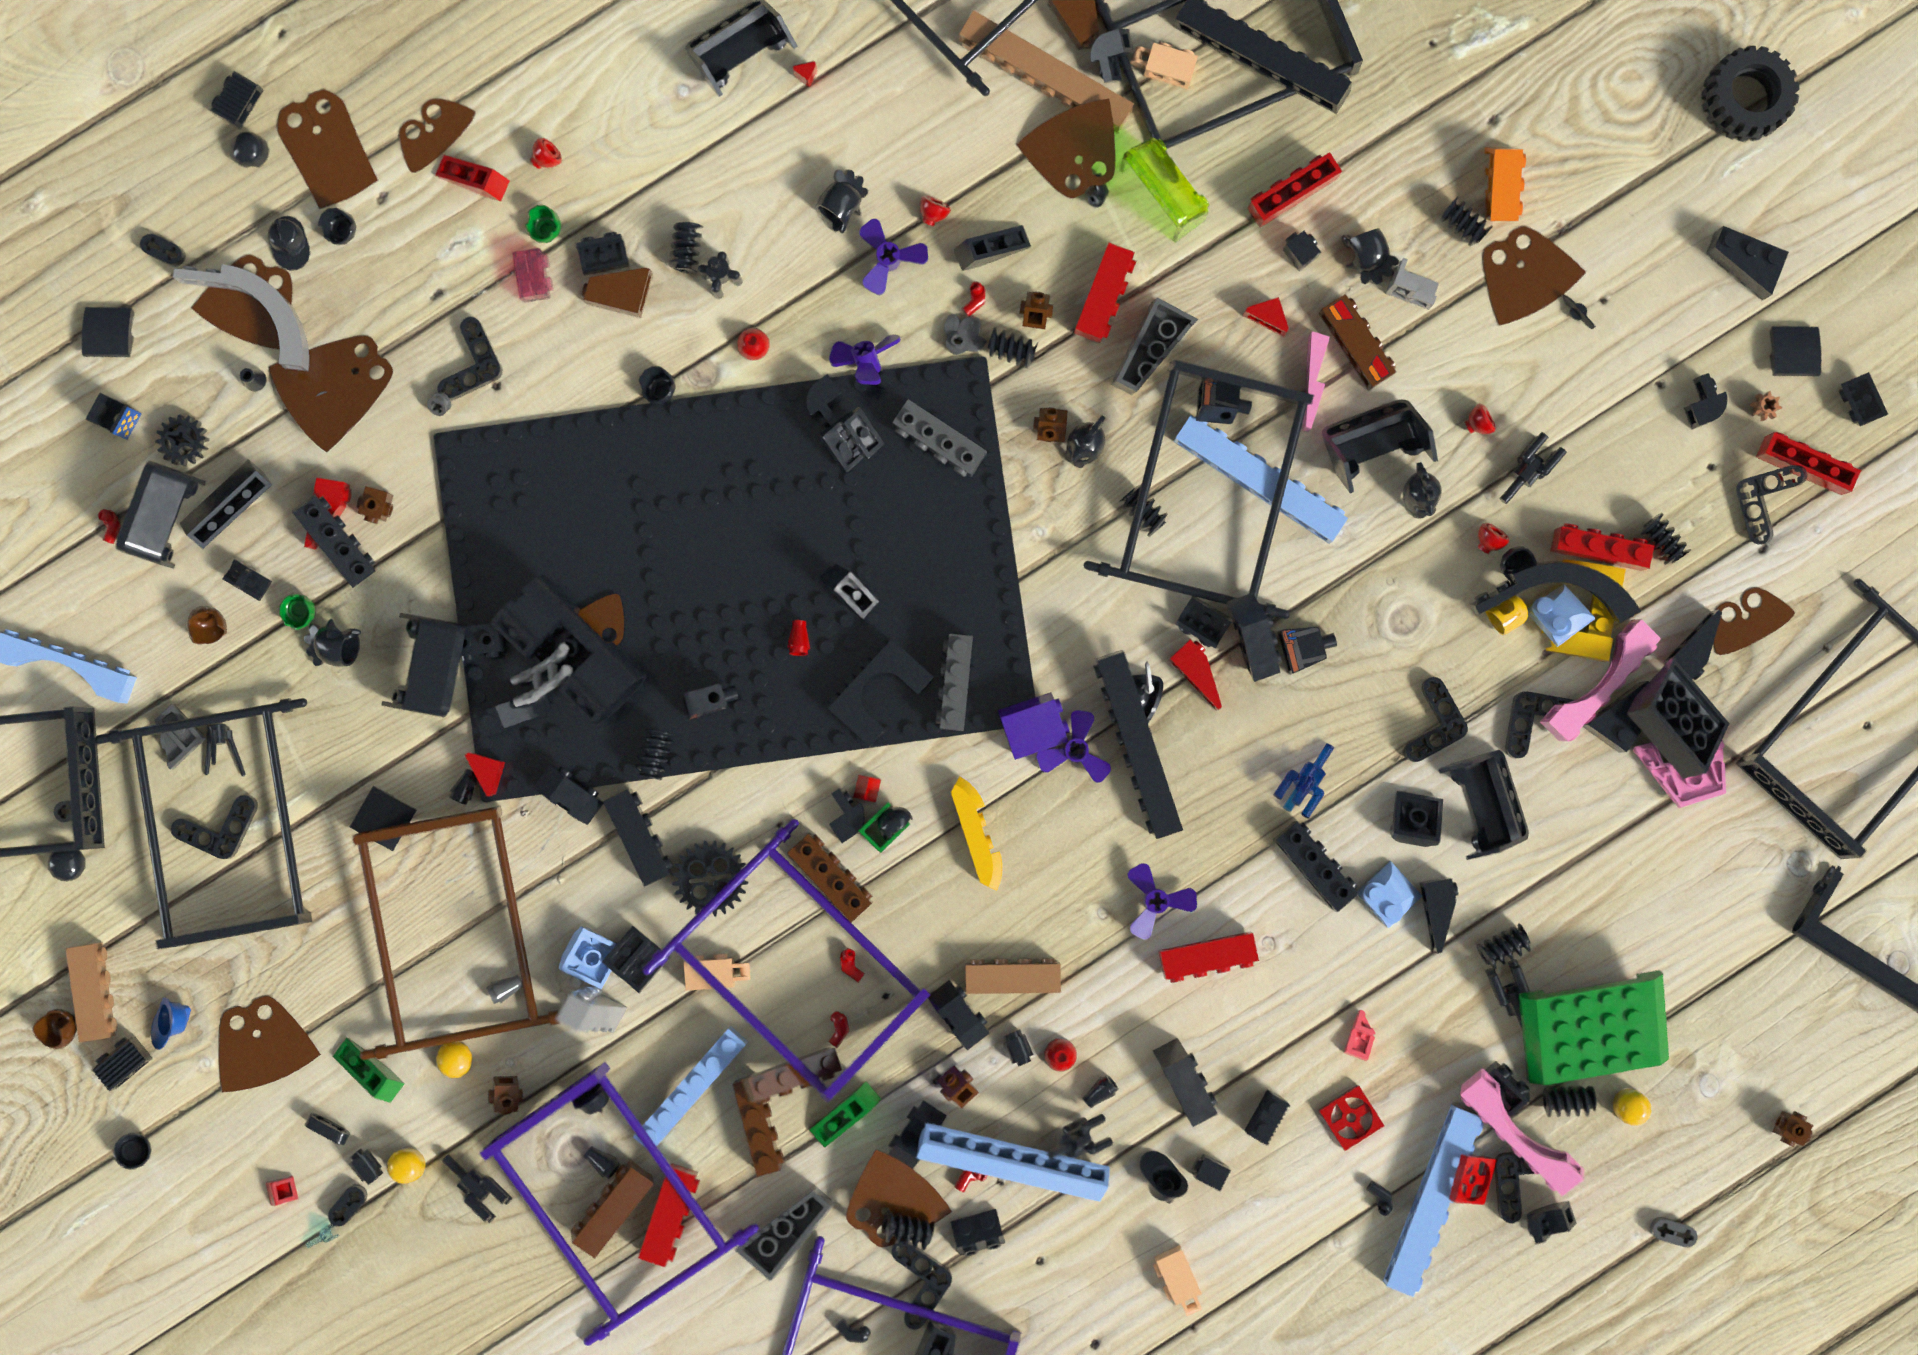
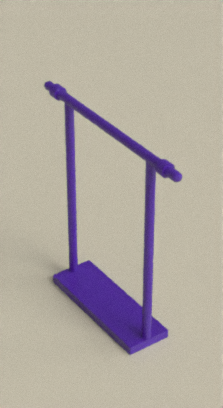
(769, 849)
(599, 1075)
(815, 1258)

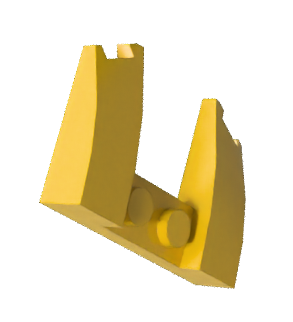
(1597, 640)

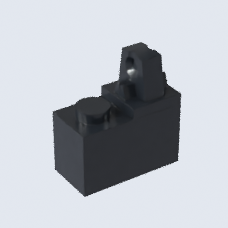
(849, 590)

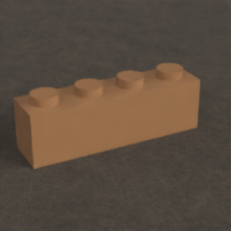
(1013, 977)
(91, 992)

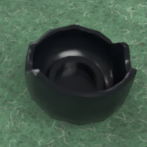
(249, 150)
(337, 226)
(657, 385)
(1516, 558)
(893, 821)
(66, 865)
(132, 1151)

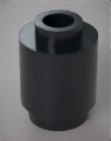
(1018, 1048)
(365, 1166)

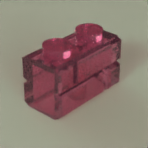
(532, 275)

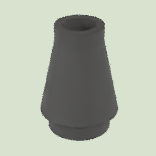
(504, 988)

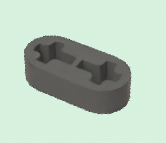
(1675, 1227)

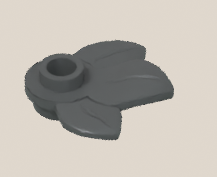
(964, 331)

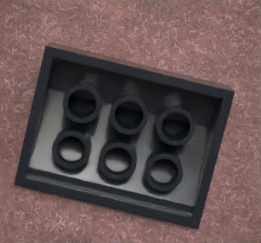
(1679, 720)

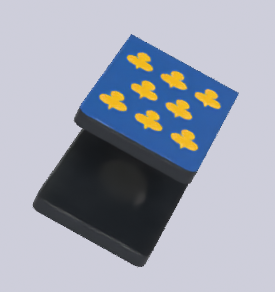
(104, 412)

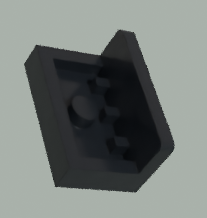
(602, 253)
(1863, 399)
(1203, 622)
(977, 1233)

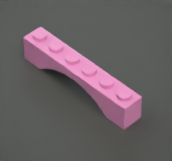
(1631, 647)
(1555, 1166)

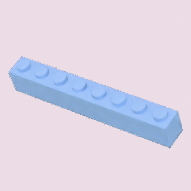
(1260, 479)
(1013, 1162)
(1431, 1202)

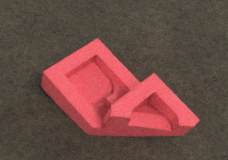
(1360, 1038)

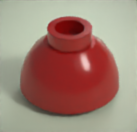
(545, 154)
(933, 210)
(753, 344)
(1480, 420)
(1491, 538)
(1060, 1055)

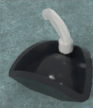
(1149, 691)

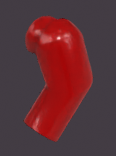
(847, 964)
(841, 1028)
(966, 1177)

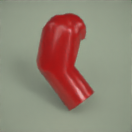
(977, 298)
(112, 524)

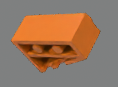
(1504, 183)

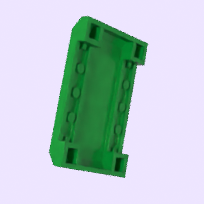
(1594, 1029)

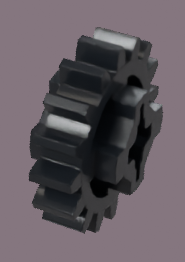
(179, 450)

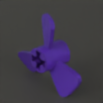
(876, 279)
(864, 356)
(1080, 724)
(1183, 899)

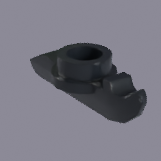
(1578, 311)

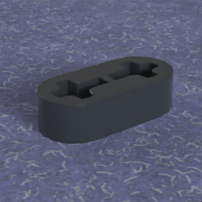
(164, 246)
(327, 1129)
(343, 1202)

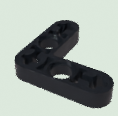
(481, 361)
(1759, 491)
(1527, 714)
(1445, 721)
(218, 839)
(1516, 1168)
(931, 1283)

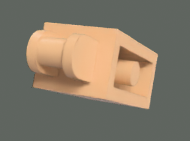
(1166, 63)
(721, 967)
(1178, 1278)

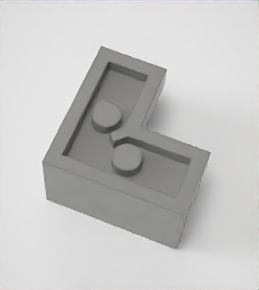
(1412, 287)

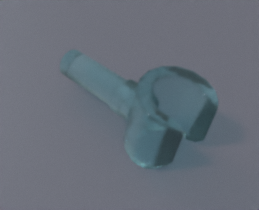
(324, 1235)

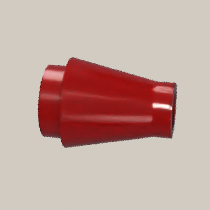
(798, 640)

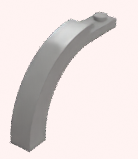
(291, 334)

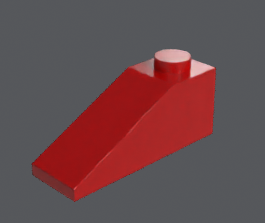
(473, 177)
(337, 495)
(1196, 669)

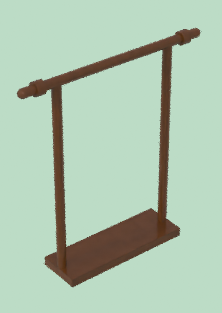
(362, 840)

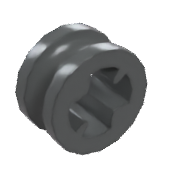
(440, 398)
(57, 811)

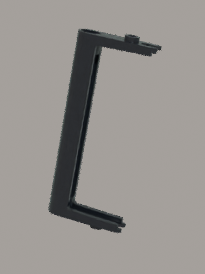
(1844, 951)

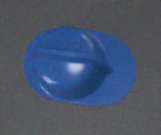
(168, 1021)

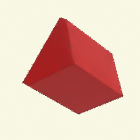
(805, 72)
(867, 788)

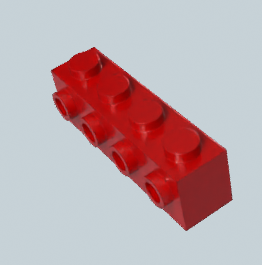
(1295, 189)
(1104, 293)
(1820, 466)
(1602, 548)
(1207, 956)
(667, 1219)

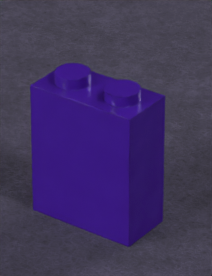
(1034, 725)

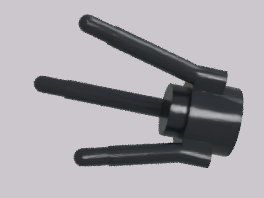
(216, 736)

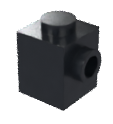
(1301, 249)

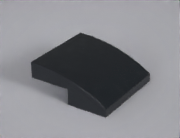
(107, 332)
(1795, 351)
(851, 439)
(382, 811)
(630, 957)

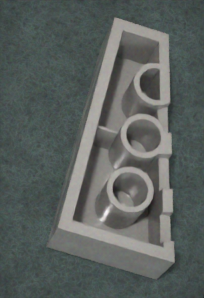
(591, 1010)

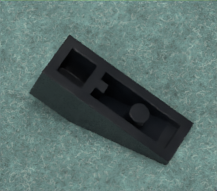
(991, 247)
(1696, 648)
(508, 716)
(1439, 906)

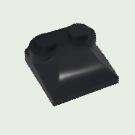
(1417, 819)

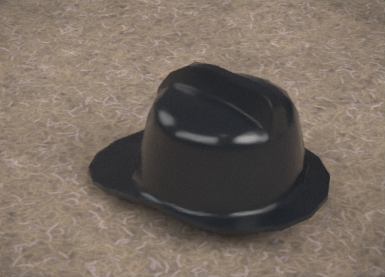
(289, 243)
(591, 1100)
(1163, 1177)

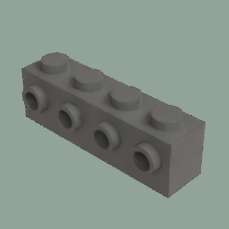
(938, 438)
(956, 682)

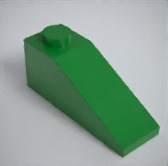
(369, 1073)
(845, 1114)

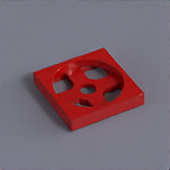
(1326, 1112)
(1469, 1166)

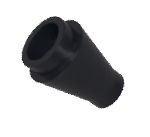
(253, 379)
(464, 787)
(1101, 1091)
(602, 1162)

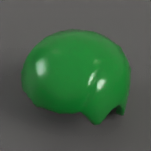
(543, 224)
(297, 611)

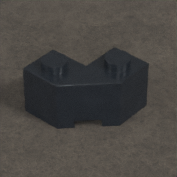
(565, 792)
(962, 1020)
(906, 1144)

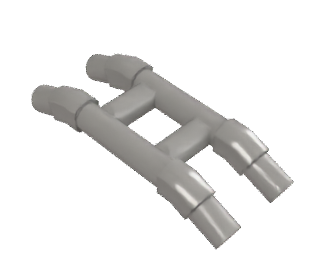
(555, 678)

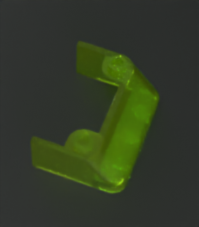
(1167, 185)

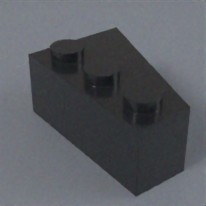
(1748, 259)
(1255, 637)
(1614, 724)
(1186, 1082)
(937, 1340)

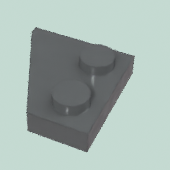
(181, 742)

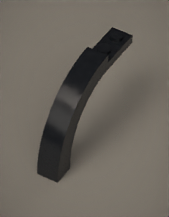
(1609, 592)

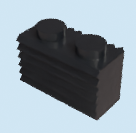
(236, 99)
(122, 1063)
(1267, 1117)

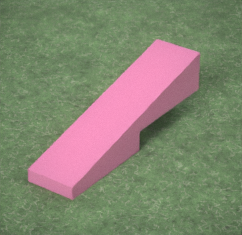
(1316, 349)

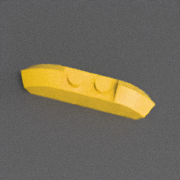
(987, 864)

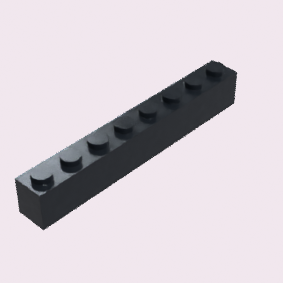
(1264, 54)
(1139, 744)

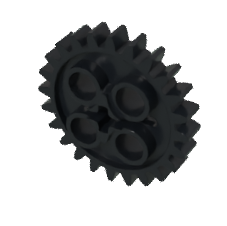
(707, 857)

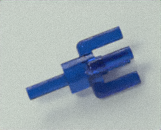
(1306, 783)

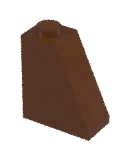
(1078, 20)
(619, 291)

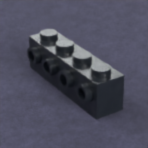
(225, 504)
(334, 541)
(637, 836)
(1316, 866)

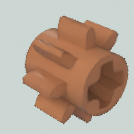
(1772, 403)

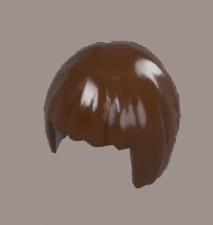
(206, 625)
(55, 1029)

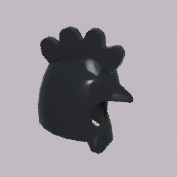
(842, 199)
(1372, 256)
(1086, 442)
(1422, 491)
(331, 645)

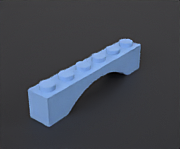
(105, 682)
(694, 1085)

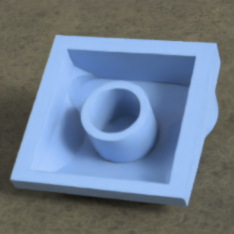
(1560, 614)
(1389, 894)
(585, 956)

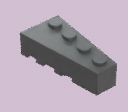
(1155, 338)
(780, 1239)

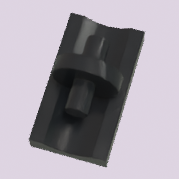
(247, 580)

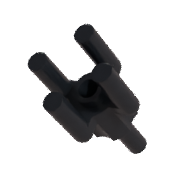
(719, 273)
(1532, 466)
(1509, 994)
(1078, 1139)
(477, 1189)

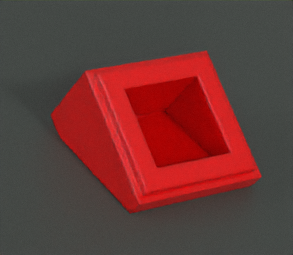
(282, 1191)

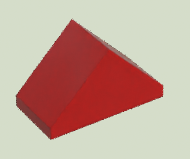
(1269, 315)
(487, 771)

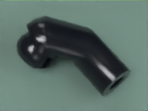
(1099, 195)
(1383, 1196)
(853, 1335)

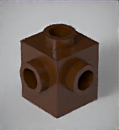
(1036, 310)
(1051, 425)
(375, 505)
(957, 1086)
(505, 1094)
(1793, 1128)

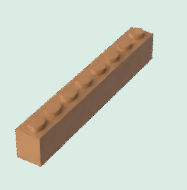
(1042, 69)

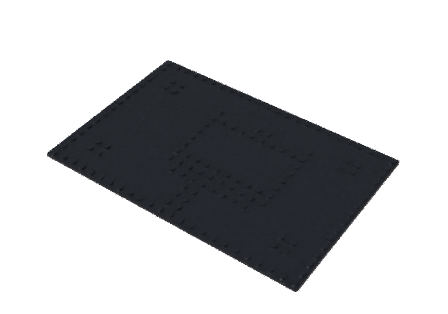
(717, 540)

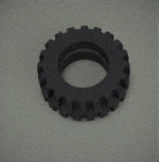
(1774, 77)

